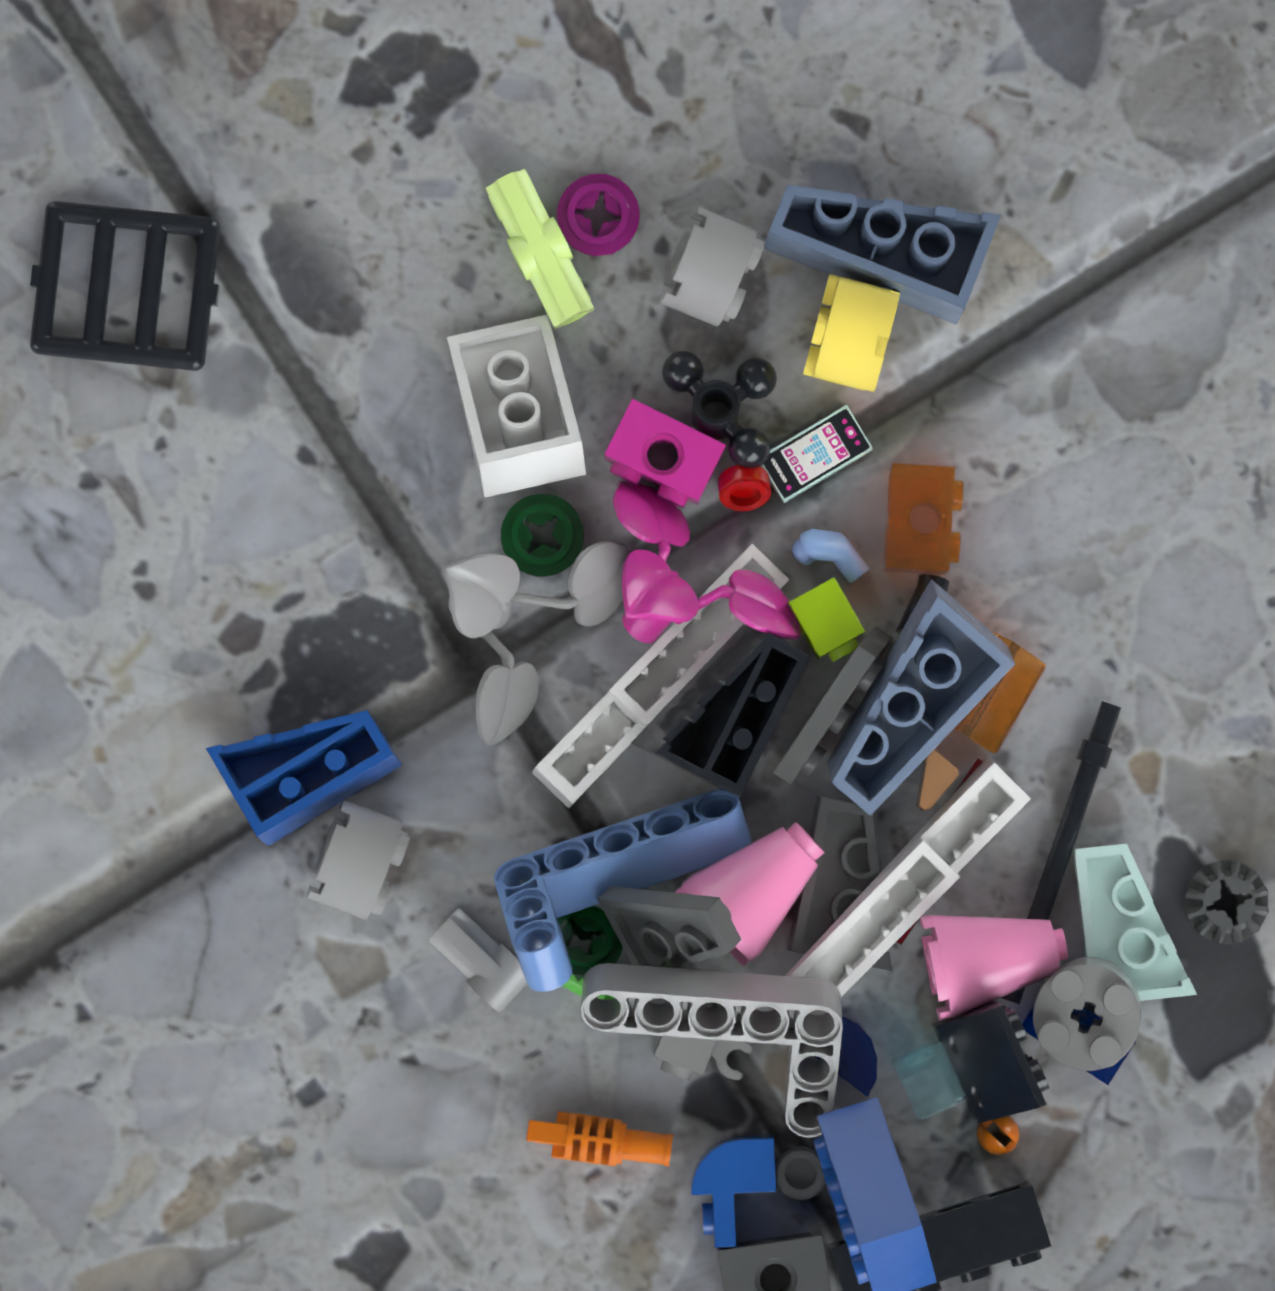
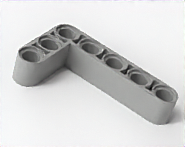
(732, 1021)

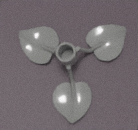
(481, 601)

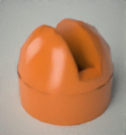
(990, 1143)

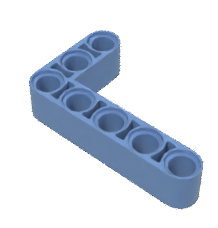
(627, 854)

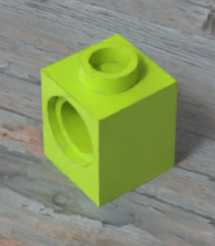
(827, 620)

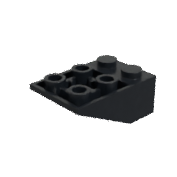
(991, 1062)

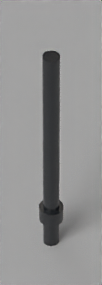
(1093, 755)

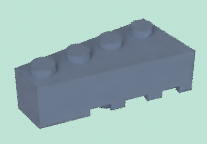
(910, 249)
(926, 688)

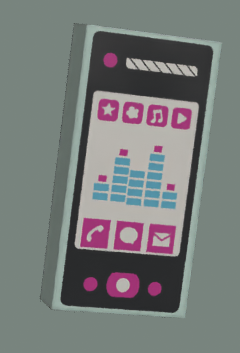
(816, 454)

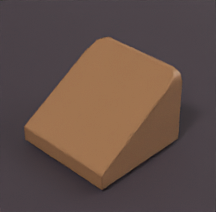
(935, 778)

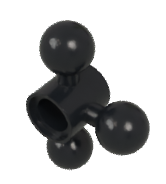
(753, 380)

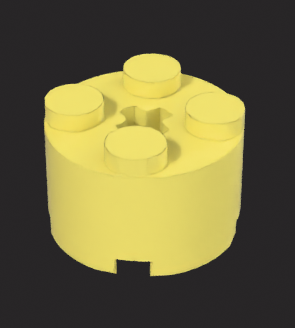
(851, 333)

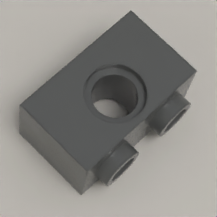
(800, 1253)

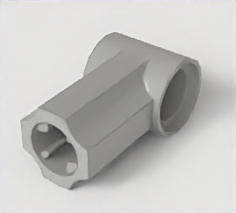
(490, 967)

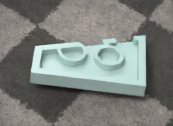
(1124, 924)

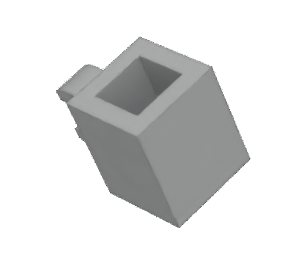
(689, 1055)

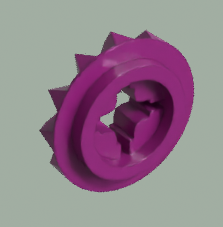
(618, 201)

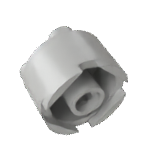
(710, 268)
(357, 861)
(1103, 1040)

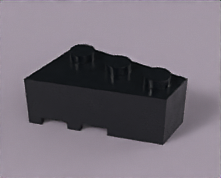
(727, 710)

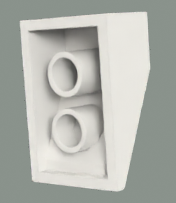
(517, 406)

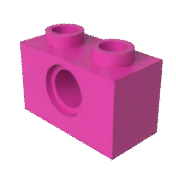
(646, 427)

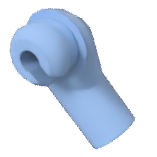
(833, 547)

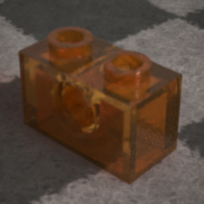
(904, 546)

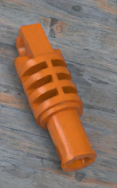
(599, 1140)

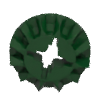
(539, 510)
(593, 926)

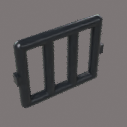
(106, 220)

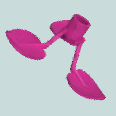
(659, 596)

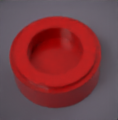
(744, 488)

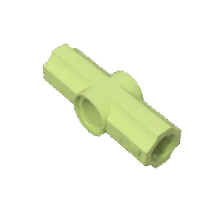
(539, 248)

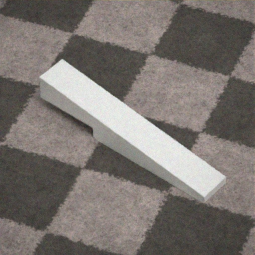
(645, 689)
(913, 879)

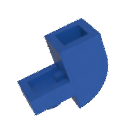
(728, 1168)

